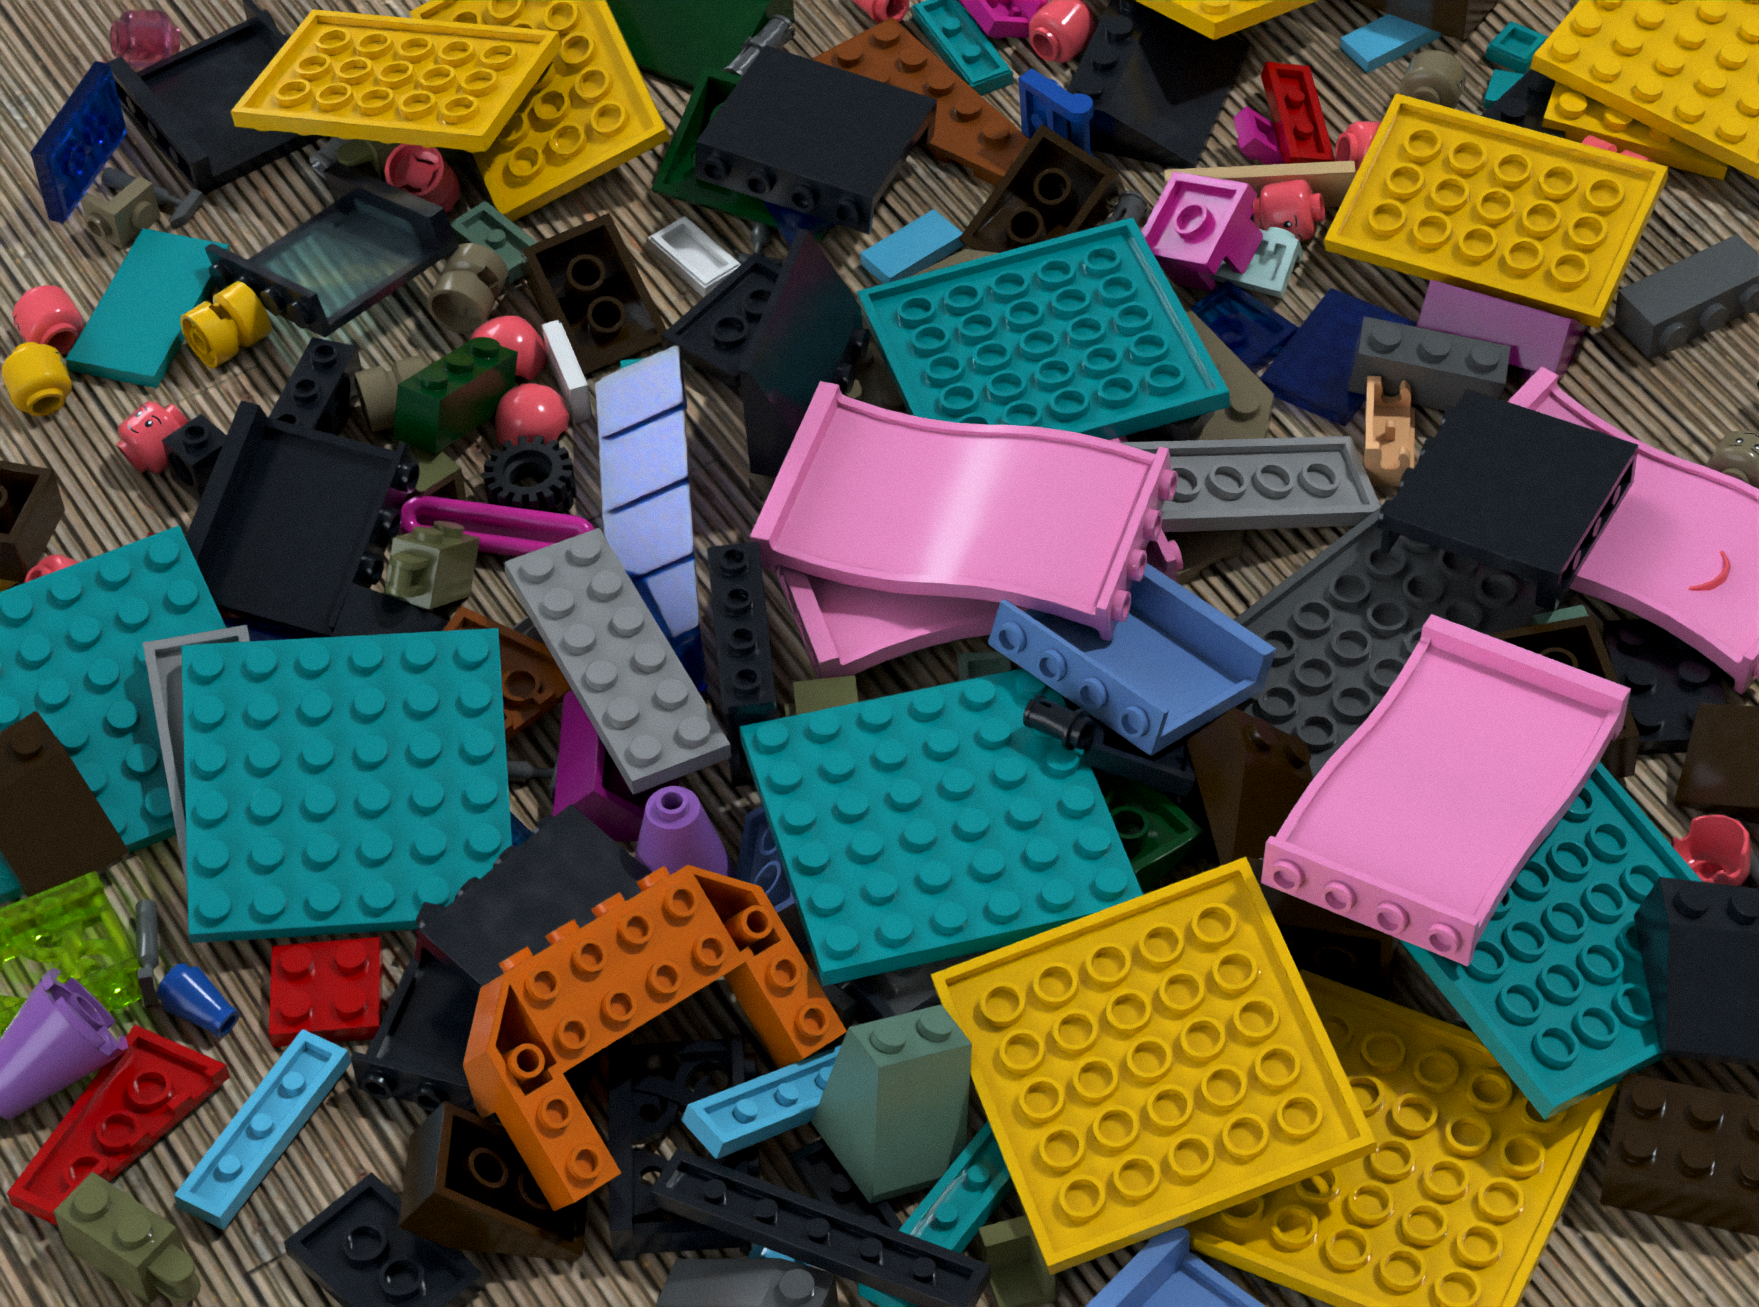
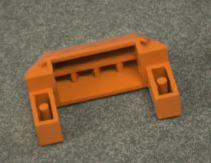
(611, 980)

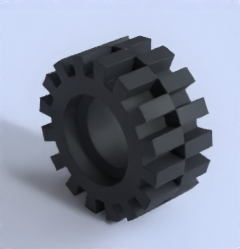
(531, 461)

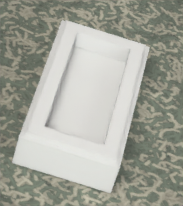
(692, 255)
(567, 371)

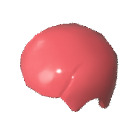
(519, 336)
(531, 412)
(1716, 849)

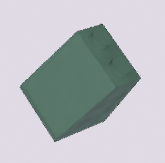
(898, 1102)

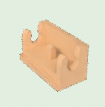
(1388, 433)

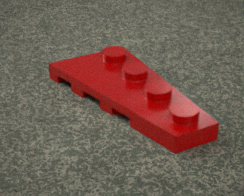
(117, 1118)

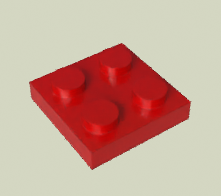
(326, 990)

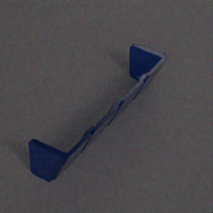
(650, 496)

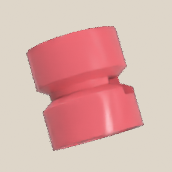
(423, 174)

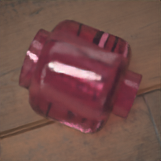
(144, 37)

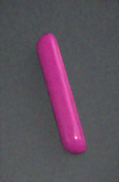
(499, 527)

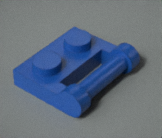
(1049, 104)

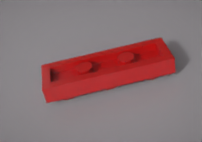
(1296, 113)

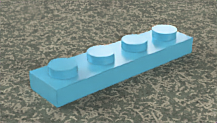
(760, 1106)
(262, 1129)

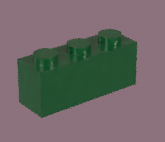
(453, 394)

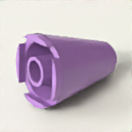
(680, 834)
(53, 1043)

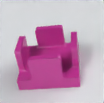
(1201, 225)

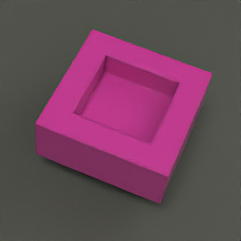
(1257, 137)

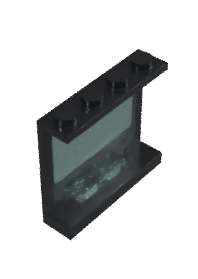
(344, 254)

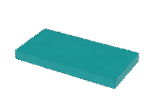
(138, 317)

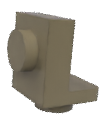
(124, 215)

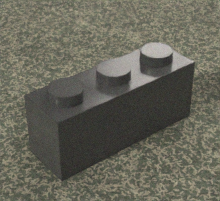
(1689, 297)
(1431, 361)

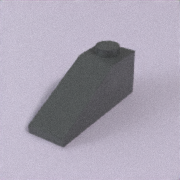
(747, 1284)

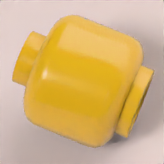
(36, 378)

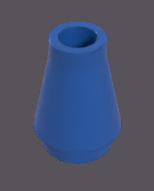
(194, 998)

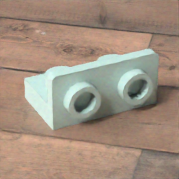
(1270, 265)

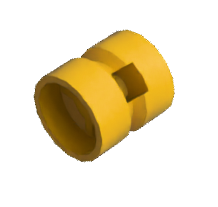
(220, 327)

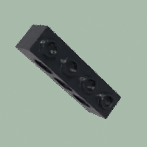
(321, 388)

